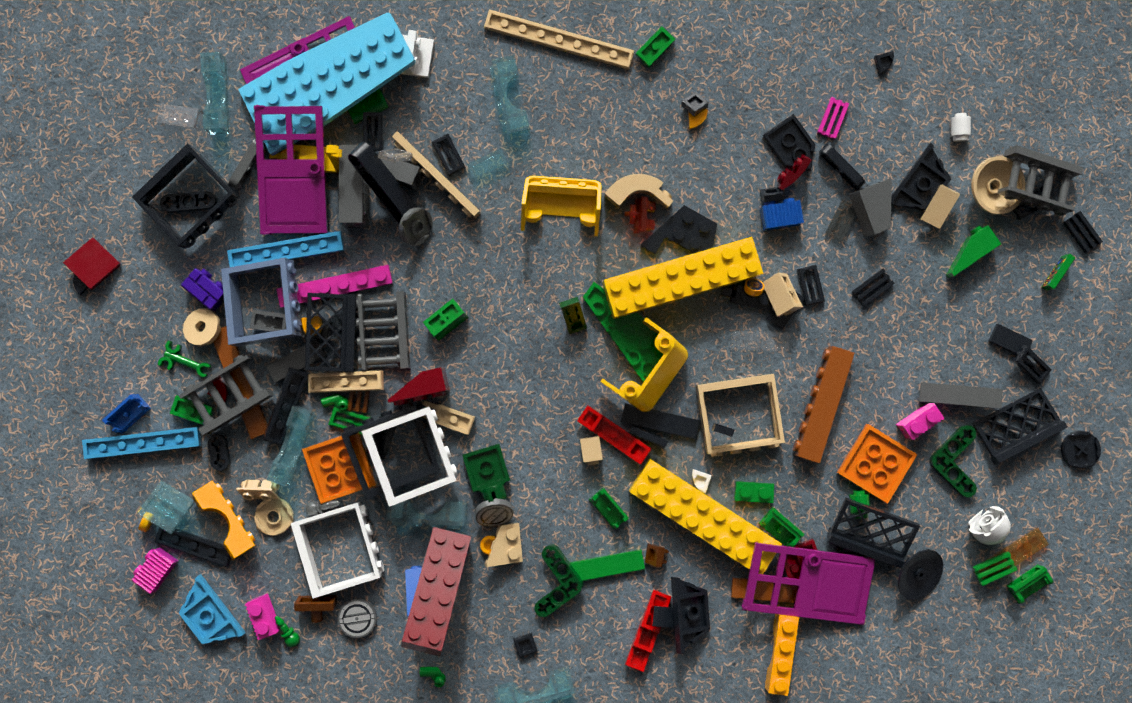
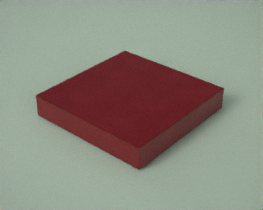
(92, 263)

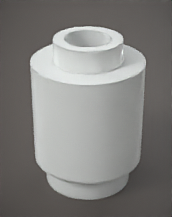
(960, 127)

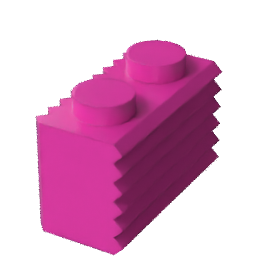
(920, 421)
(154, 570)
(262, 616)

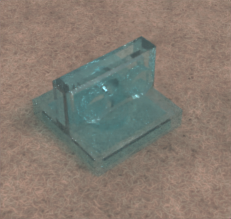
(166, 507)

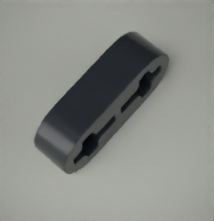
(214, 454)

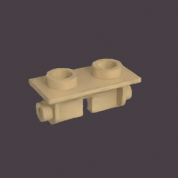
(251, 490)

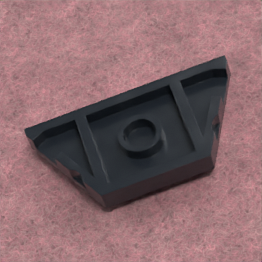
(921, 181)
(689, 613)

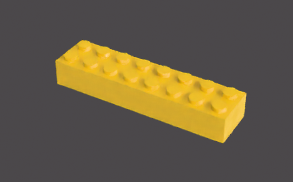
(682, 277)
(701, 514)

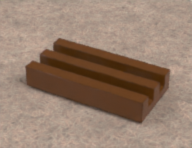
(357, 408)

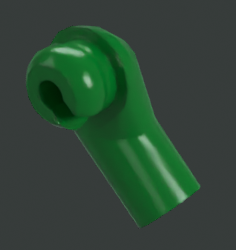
(337, 400)
(435, 673)

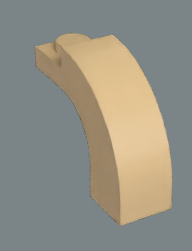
(637, 184)

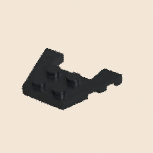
(685, 229)

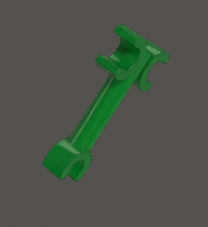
(171, 356)

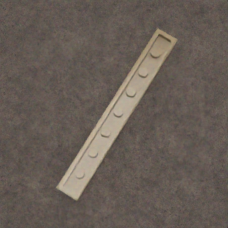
(559, 39)

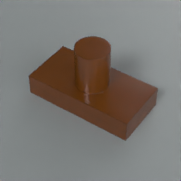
(316, 605)

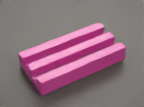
(838, 103)

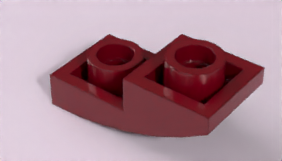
(788, 177)

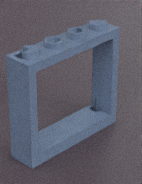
(233, 302)

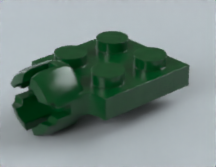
(487, 472)

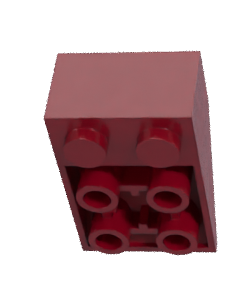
(427, 382)

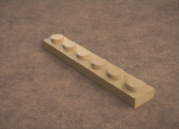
(441, 182)

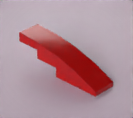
(646, 633)

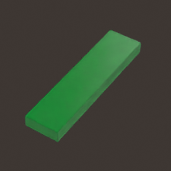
(609, 565)

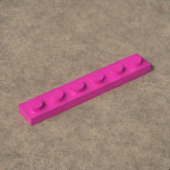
(342, 283)

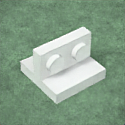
(422, 51)

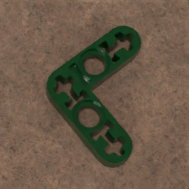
(949, 457)
(565, 581)

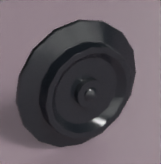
(920, 574)

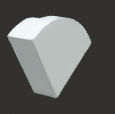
(701, 480)

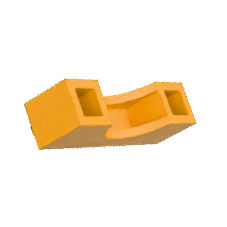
(211, 499)
(781, 664)

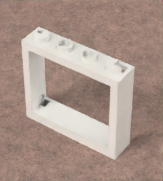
(443, 451)
(308, 559)

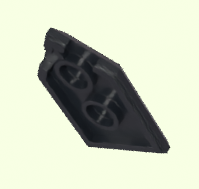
(790, 141)

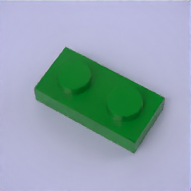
(655, 47)
(186, 409)
(754, 492)

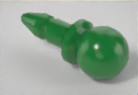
(290, 637)

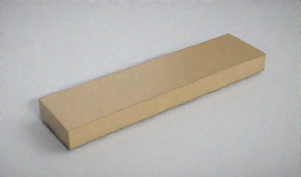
(345, 381)

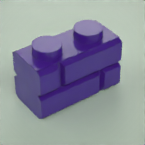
(204, 288)

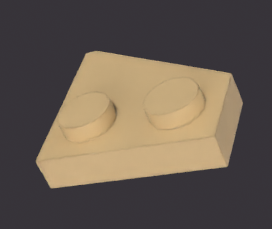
(506, 546)

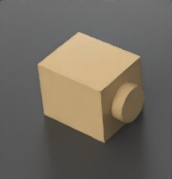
(591, 450)

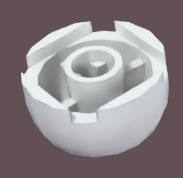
(994, 526)

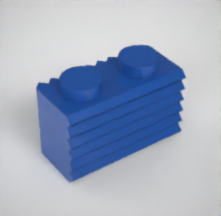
(781, 215)

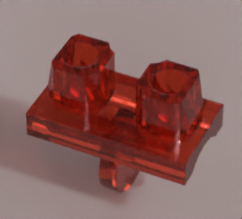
(638, 215)

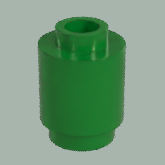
(859, 496)

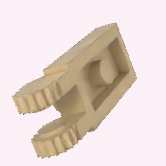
(451, 418)

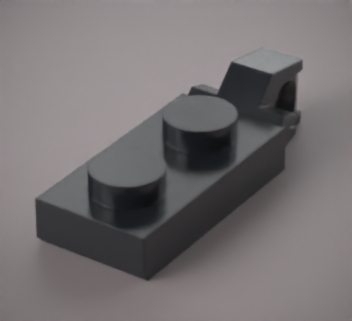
(740, 297)

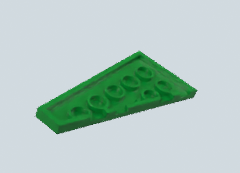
(628, 332)

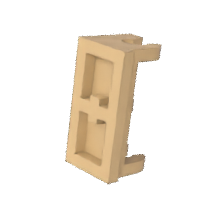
(940, 206)
(782, 294)

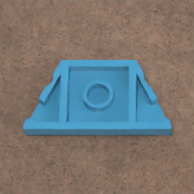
(208, 615)

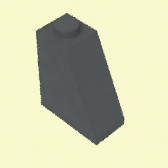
(406, 174)
(873, 207)

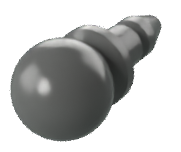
(314, 507)

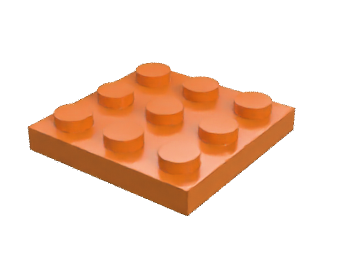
(877, 463)
(333, 469)

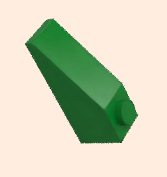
(974, 247)

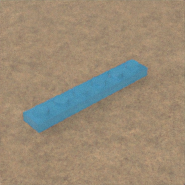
(289, 249)
(141, 442)

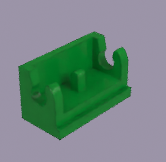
(445, 319)
(608, 508)
(781, 528)
(1029, 583)

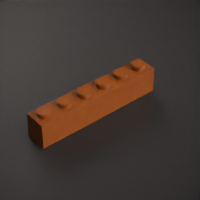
(823, 404)

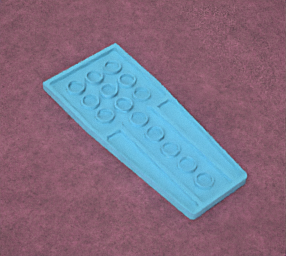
(330, 76)

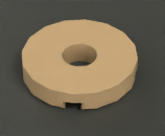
(195, 320)
(285, 514)

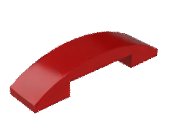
(614, 434)

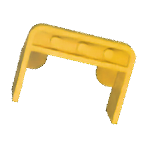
(561, 198)
(648, 394)

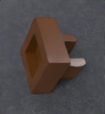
(655, 555)

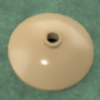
(995, 172)

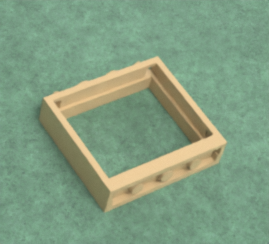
(752, 445)

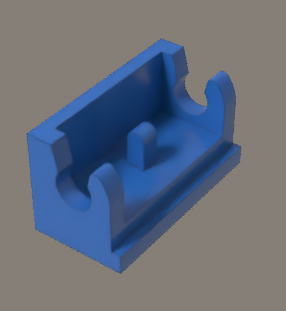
(126, 413)

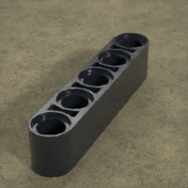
(381, 180)

